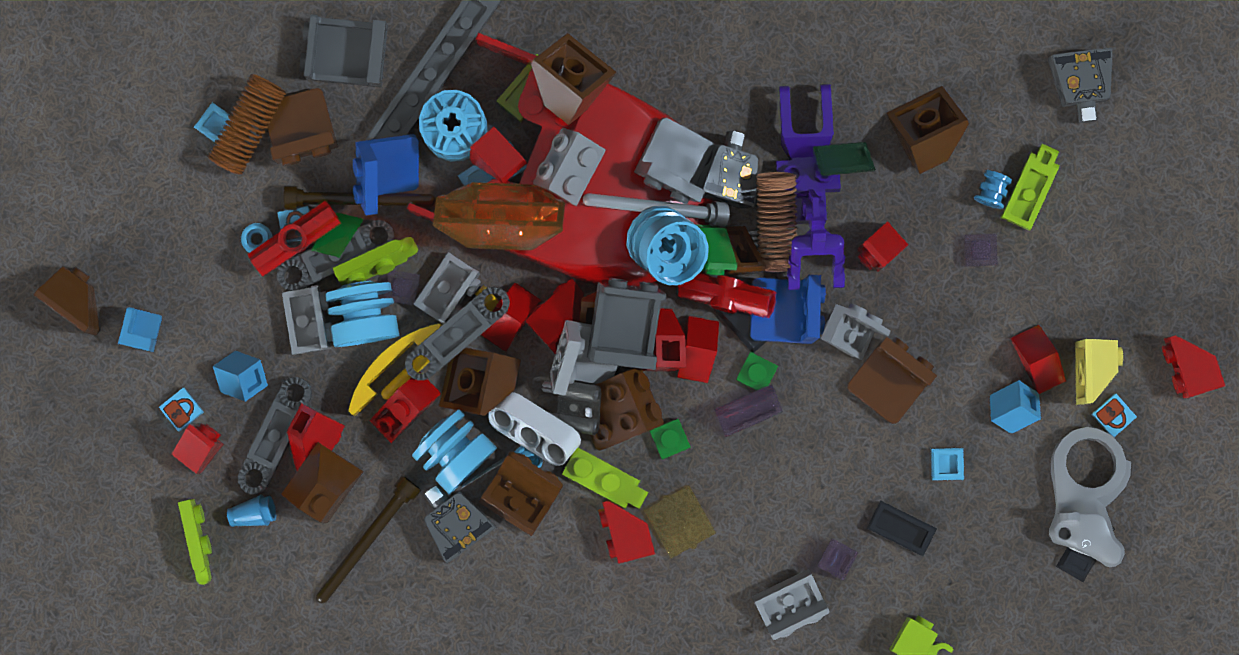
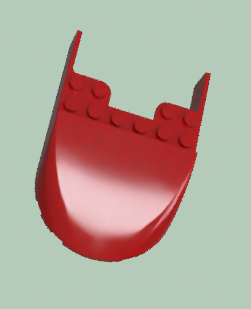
(592, 237)

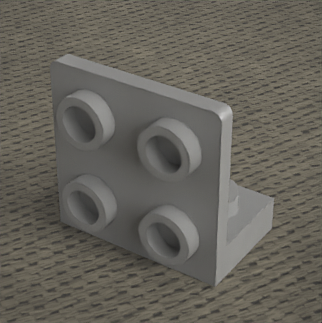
(572, 360)

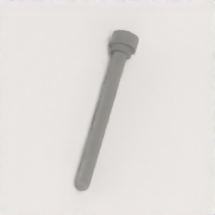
(715, 213)

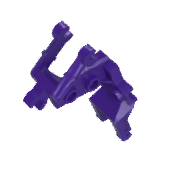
(810, 190)

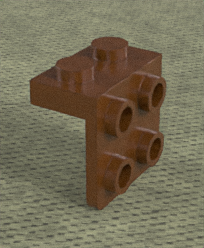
(301, 128)
(891, 379)
(626, 409)
(521, 492)

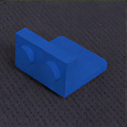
(385, 168)
(795, 312)

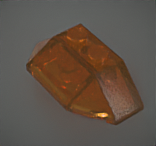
(499, 215)

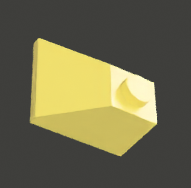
(1095, 367)

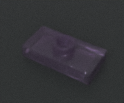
(748, 410)

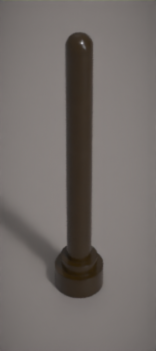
(297, 198)
(403, 493)

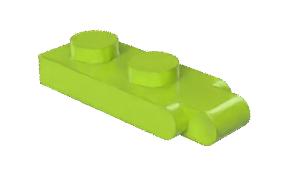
(1031, 187)
(376, 262)
(604, 479)
(197, 544)

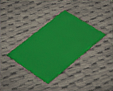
(337, 239)

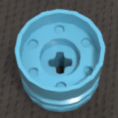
(440, 109)
(667, 245)
(362, 314)
(453, 451)

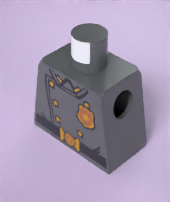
(1083, 80)
(730, 173)
(455, 522)

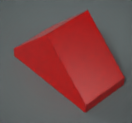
(496, 156)
(507, 327)
(701, 349)
(1039, 359)

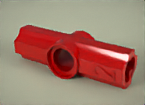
(276, 249)
(729, 295)

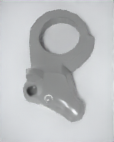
(1081, 511)

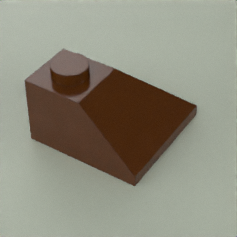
(570, 77)
(929, 128)
(72, 298)
(478, 381)
(322, 483)

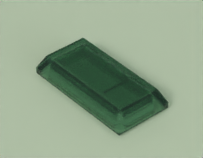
(843, 159)

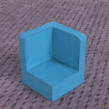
(140, 329)
(240, 376)
(1015, 407)

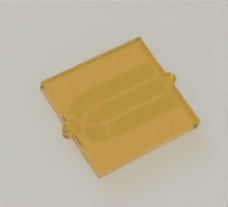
(680, 521)

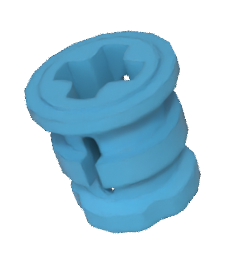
(993, 189)

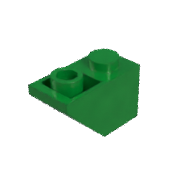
(719, 252)

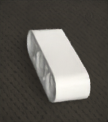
(535, 429)

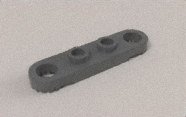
(319, 266)
(457, 333)
(273, 437)

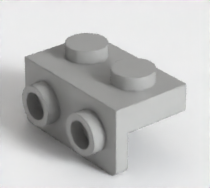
(569, 165)
(448, 288)
(307, 320)
(852, 329)
(791, 605)

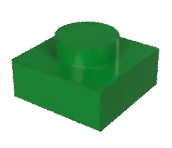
(756, 372)
(670, 439)

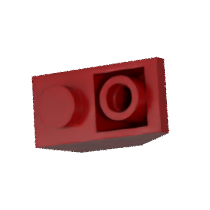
(881, 247)
(549, 318)
(669, 343)
(1194, 367)
(404, 407)
(310, 428)
(198, 446)
(628, 533)

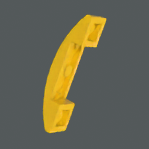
(364, 392)

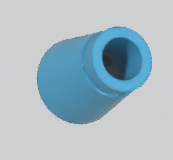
(254, 512)

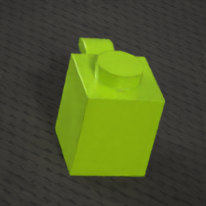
(917, 639)

